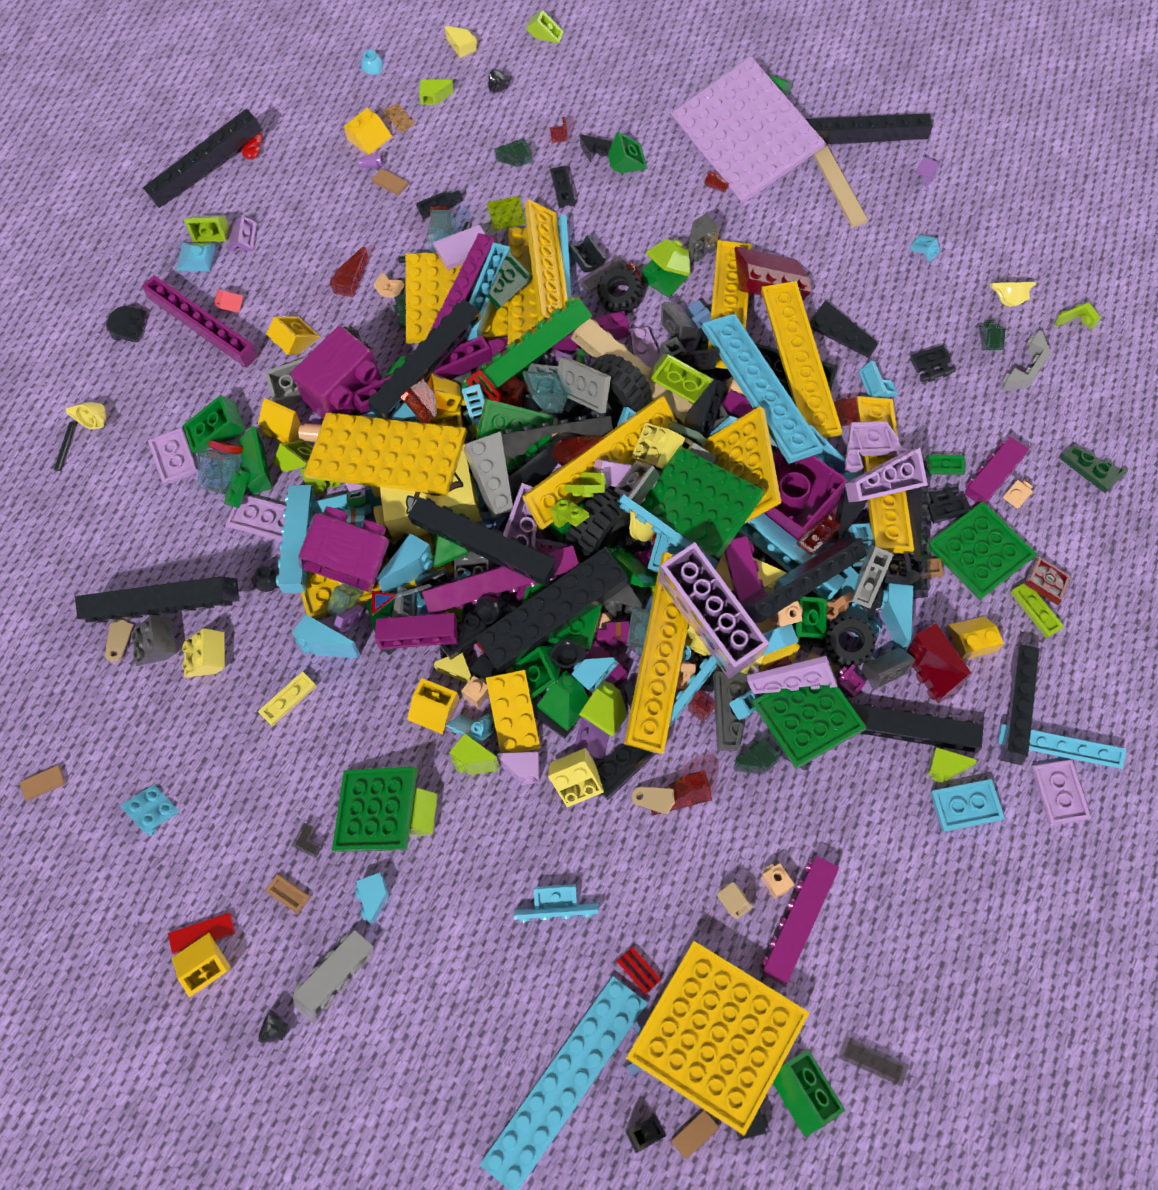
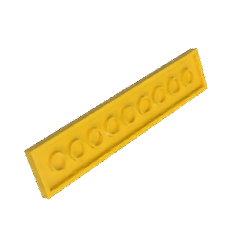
(545, 259)
(726, 295)
(522, 306)
(801, 357)
(614, 446)
(889, 512)
(657, 672)

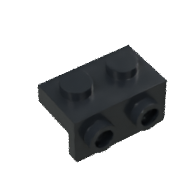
(587, 254)

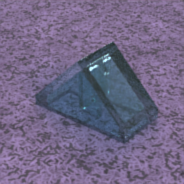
(342, 599)

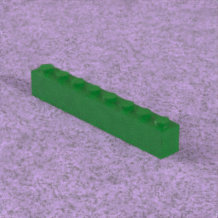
(532, 344)

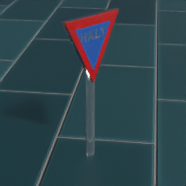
(381, 599)

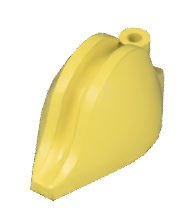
(1013, 293)
(87, 414)
(638, 530)

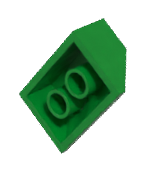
(255, 461)
(807, 1094)

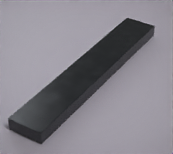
(484, 668)

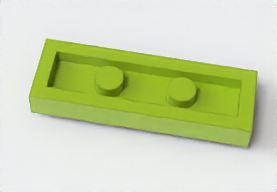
(1037, 610)

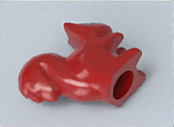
(251, 148)

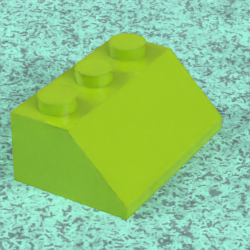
(680, 378)

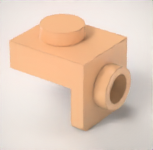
(387, 287)
(1018, 493)
(685, 673)

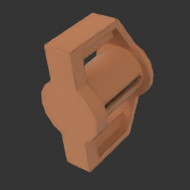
(838, 605)

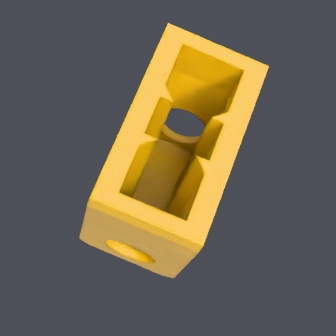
(446, 393)

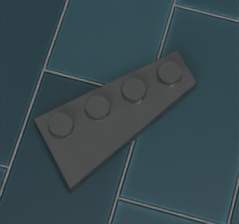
(727, 725)

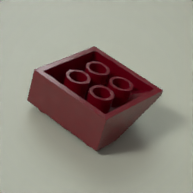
(937, 664)

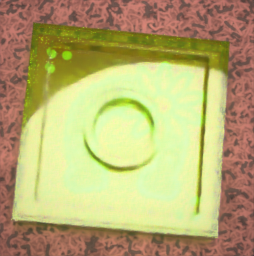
(506, 213)

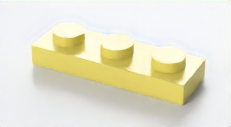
(287, 699)

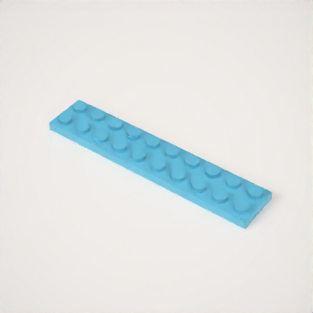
(762, 388)
(563, 1085)

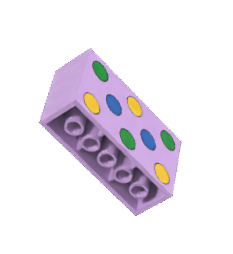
(712, 610)

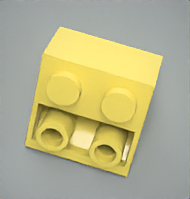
(656, 445)
(204, 653)
(575, 777)

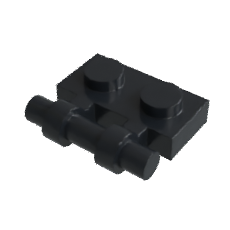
(930, 359)
(948, 508)

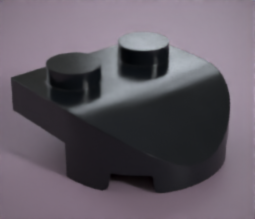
(126, 323)
(905, 569)

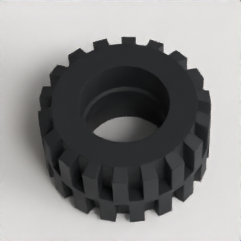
(614, 279)
(859, 628)

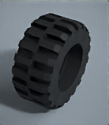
(627, 383)
(602, 528)

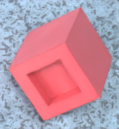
(228, 300)

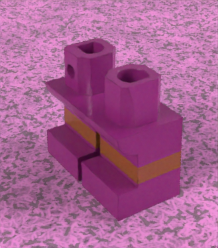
(614, 634)

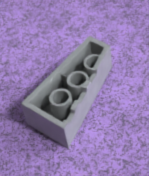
(281, 384)
(490, 472)
(331, 975)

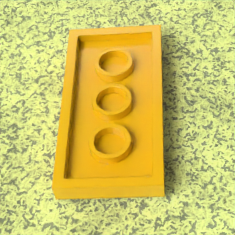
(513, 712)

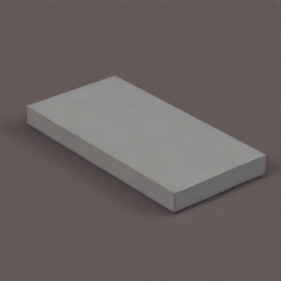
(584, 384)

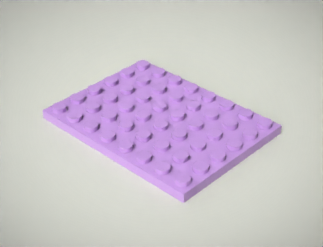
(747, 130)

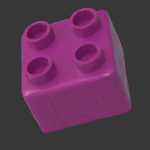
(334, 372)
(806, 493)
(343, 550)

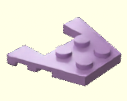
(870, 440)

